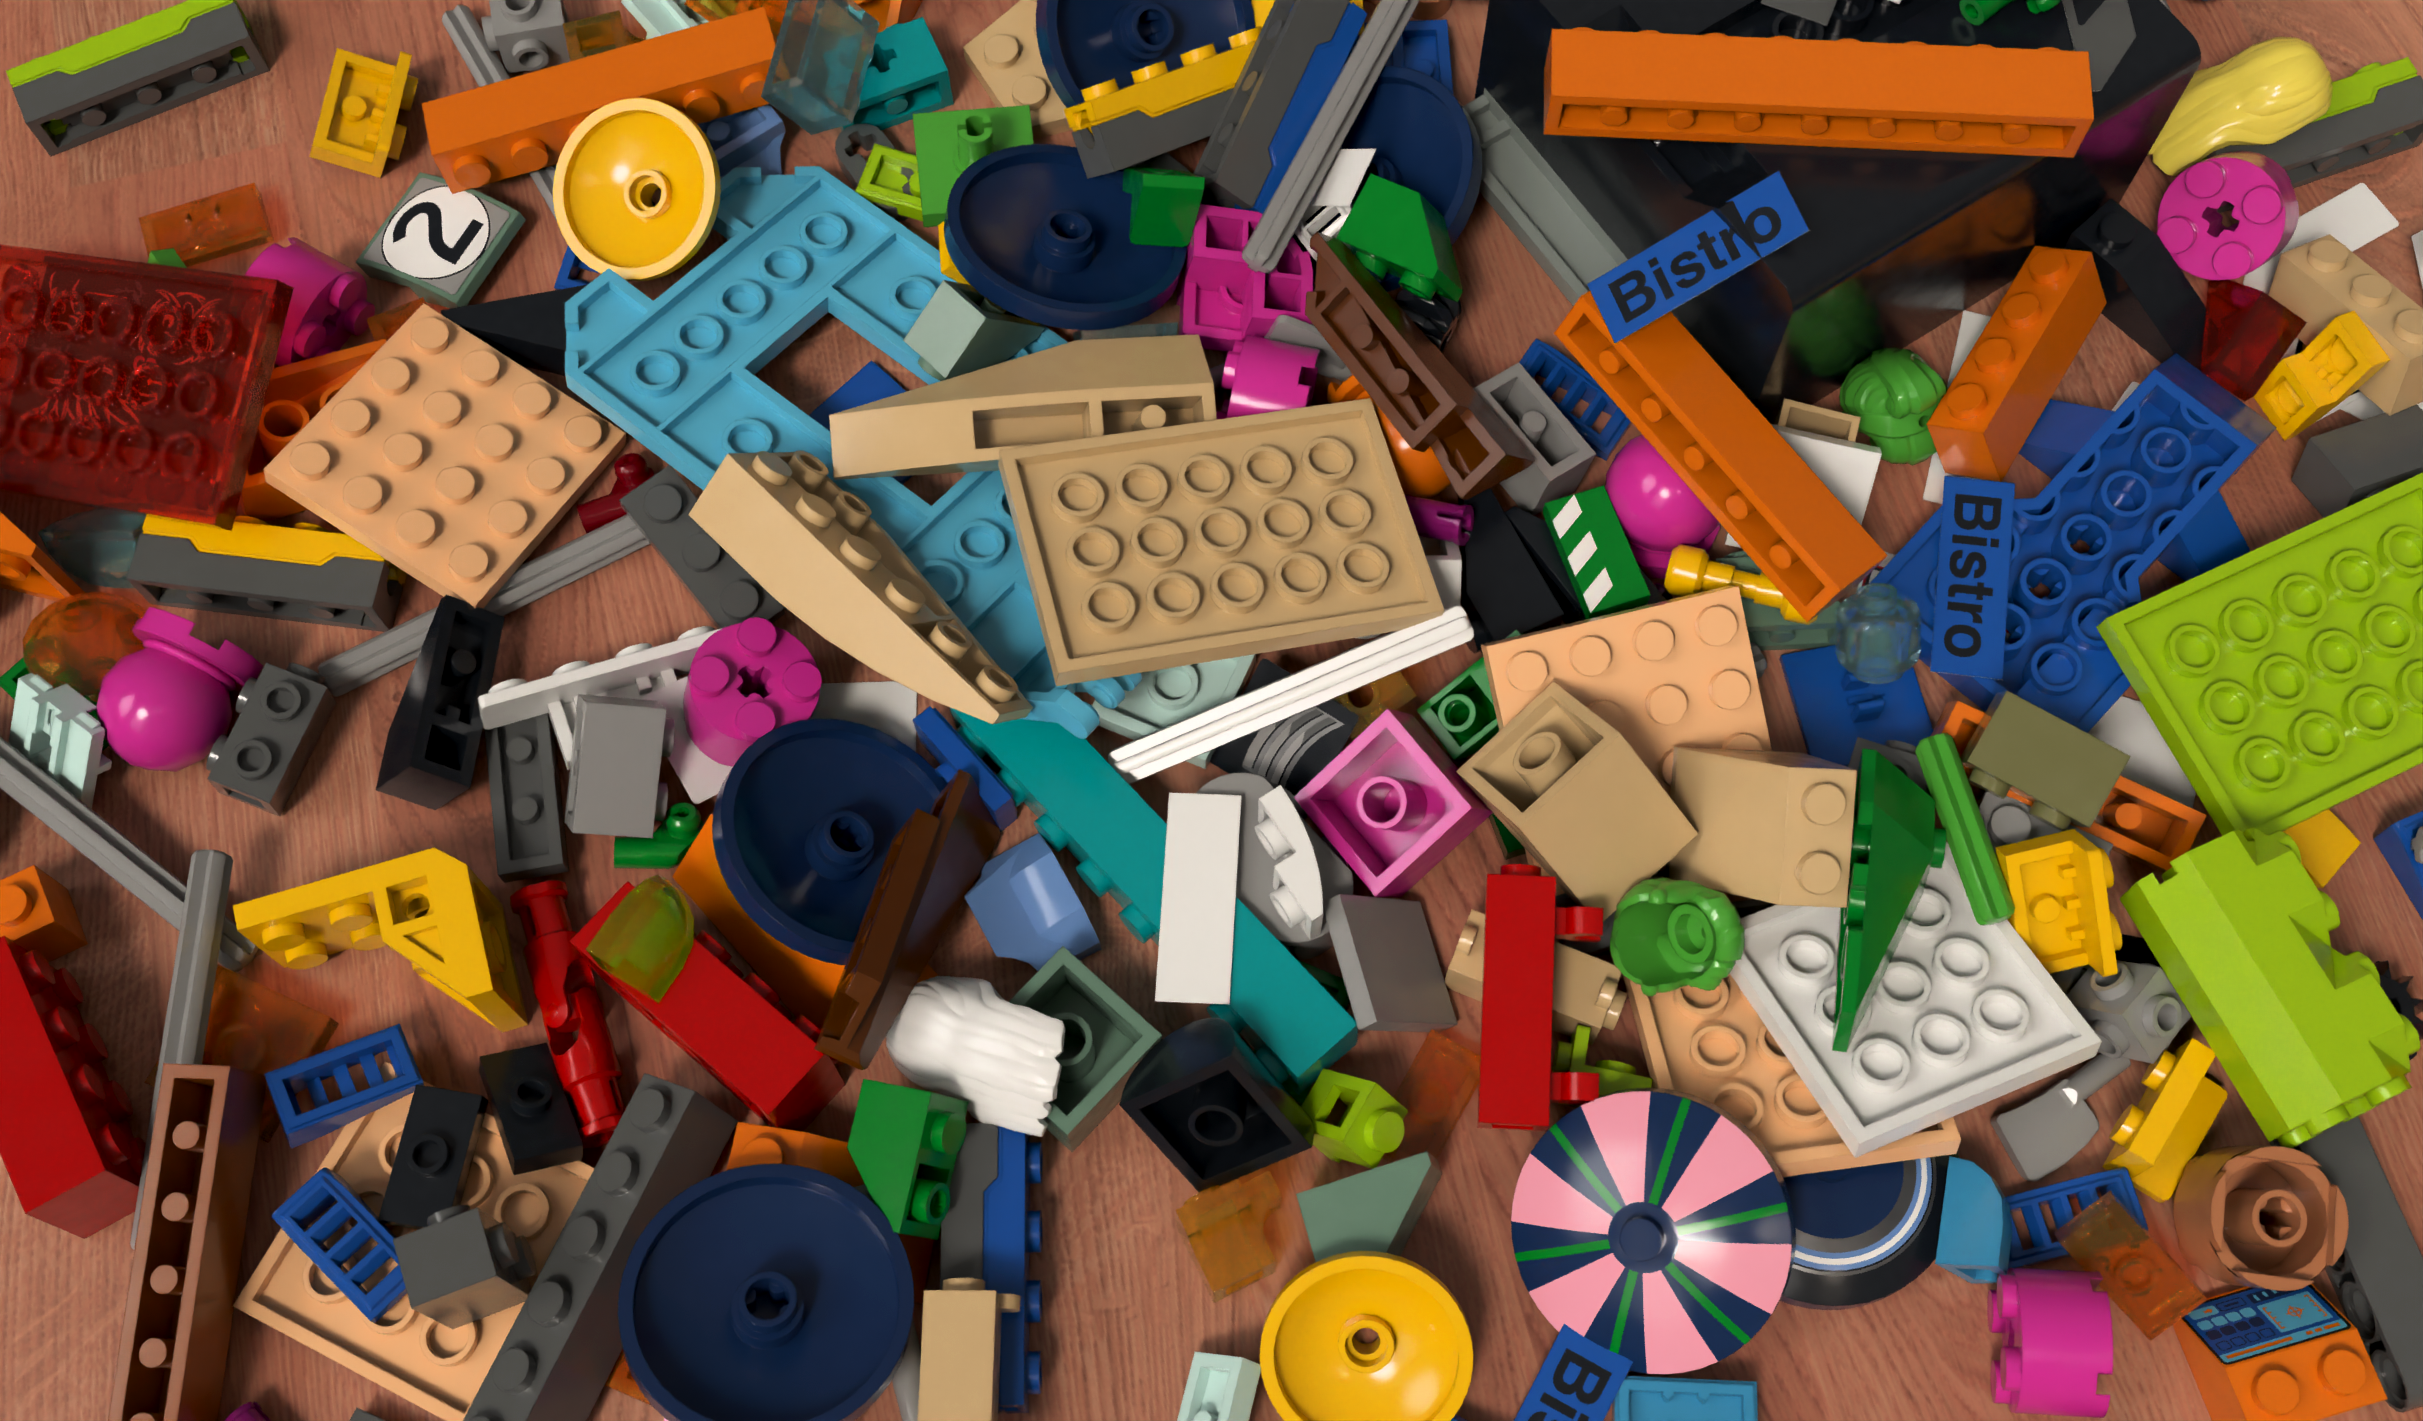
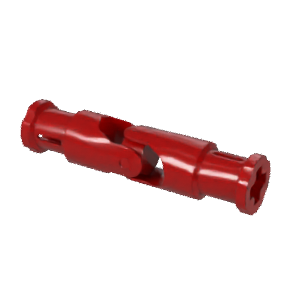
(569, 1004)

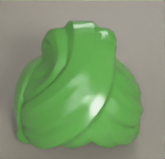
(1890, 396)
(1675, 936)

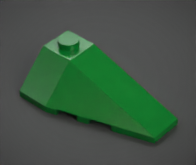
(1887, 877)

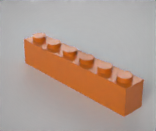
(529, 118)
(1727, 456)

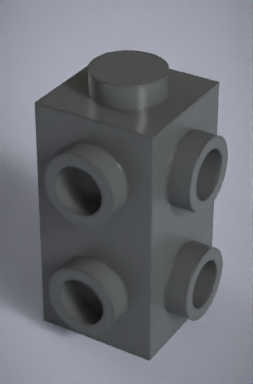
(272, 736)

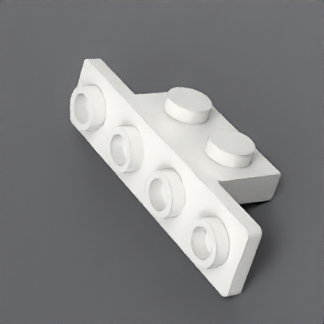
(629, 675)

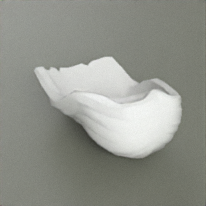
(981, 1050)

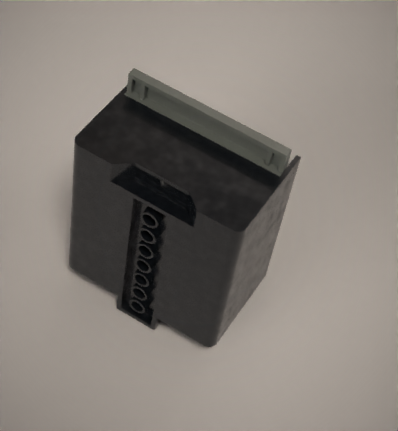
(1892, 232)

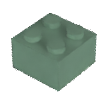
(1100, 1043)

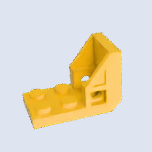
(414, 904)

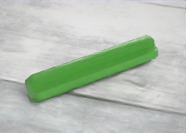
(1965, 829)

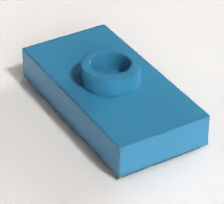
(1685, 1400)

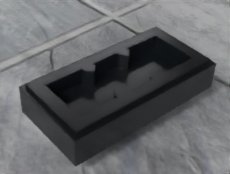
(530, 1108)
(433, 1155)

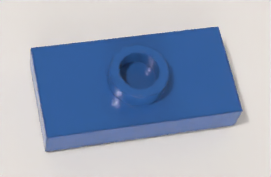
(955, 754)

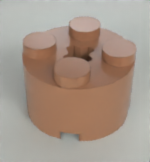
(2299, 1225)

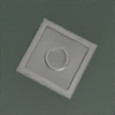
(1388, 964)

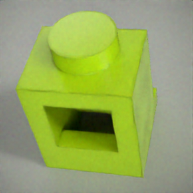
(1367, 1127)

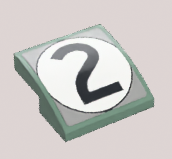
(441, 241)

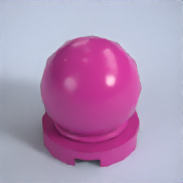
(1656, 507)
(172, 696)

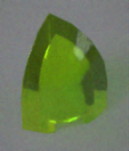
(646, 937)

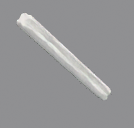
(1291, 695)

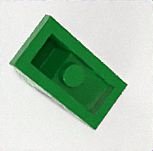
(1162, 205)

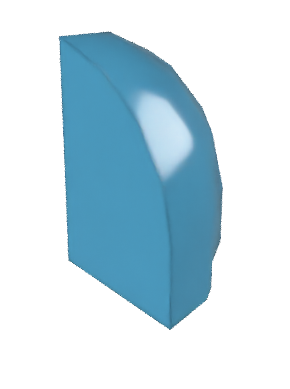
(1973, 1225)

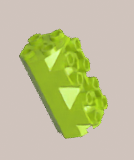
(2256, 969)

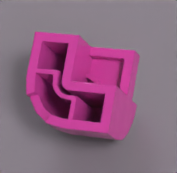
(1225, 297)

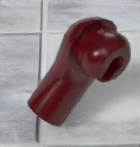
(630, 472)

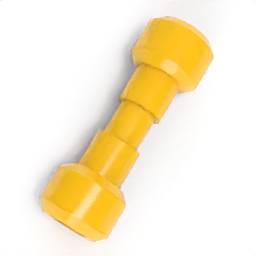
(1693, 572)

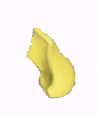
(2245, 101)

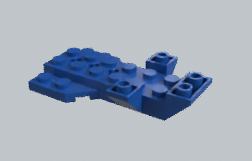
(2128, 489)

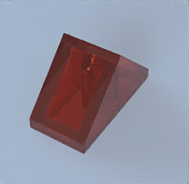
(2244, 336)

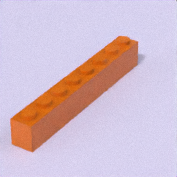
(1817, 92)

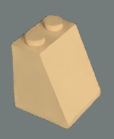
(1578, 799)
(1765, 824)

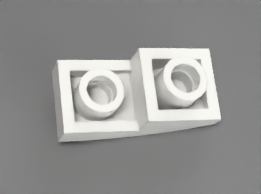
(1297, 877)

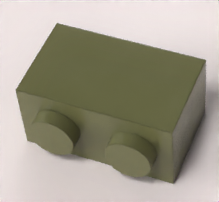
(2043, 761)

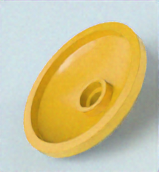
(608, 185)
(1409, 1373)

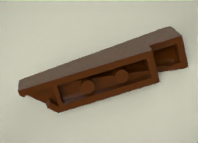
(1409, 374)
(909, 911)

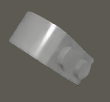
(1257, 866)

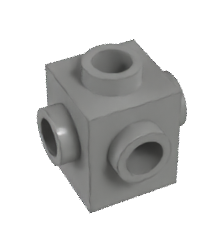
(527, 33)
(2130, 1011)

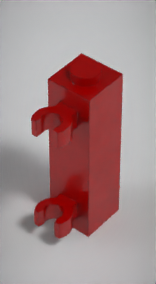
(1519, 1000)

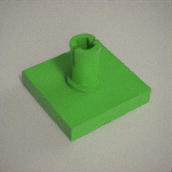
(956, 139)

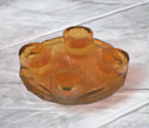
(81, 640)

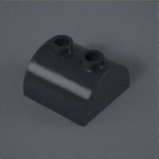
(1214, 1105)

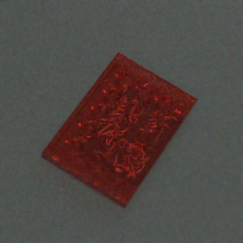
(133, 382)

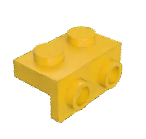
(361, 112)
(2062, 901)
(2168, 1121)

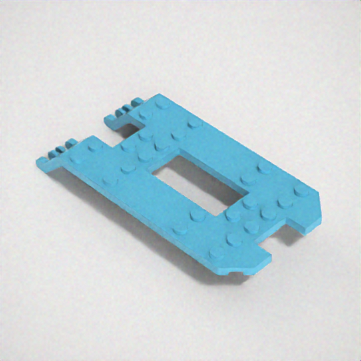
(688, 391)

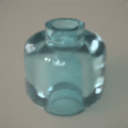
(1877, 633)

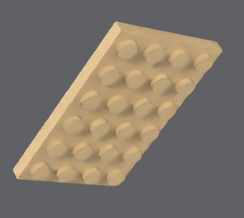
(1216, 540)

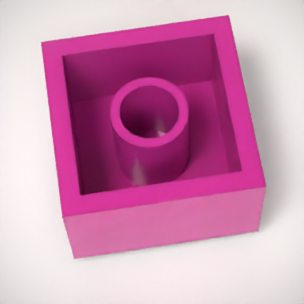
(1392, 804)

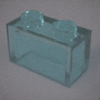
(820, 63)

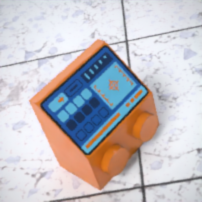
(2276, 1356)

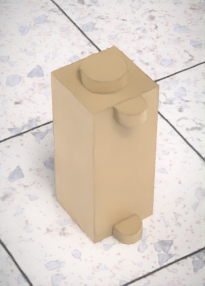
(1582, 984)
(961, 1351)

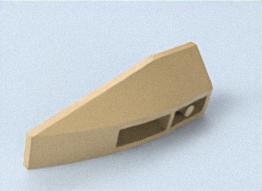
(1024, 402)
(849, 580)

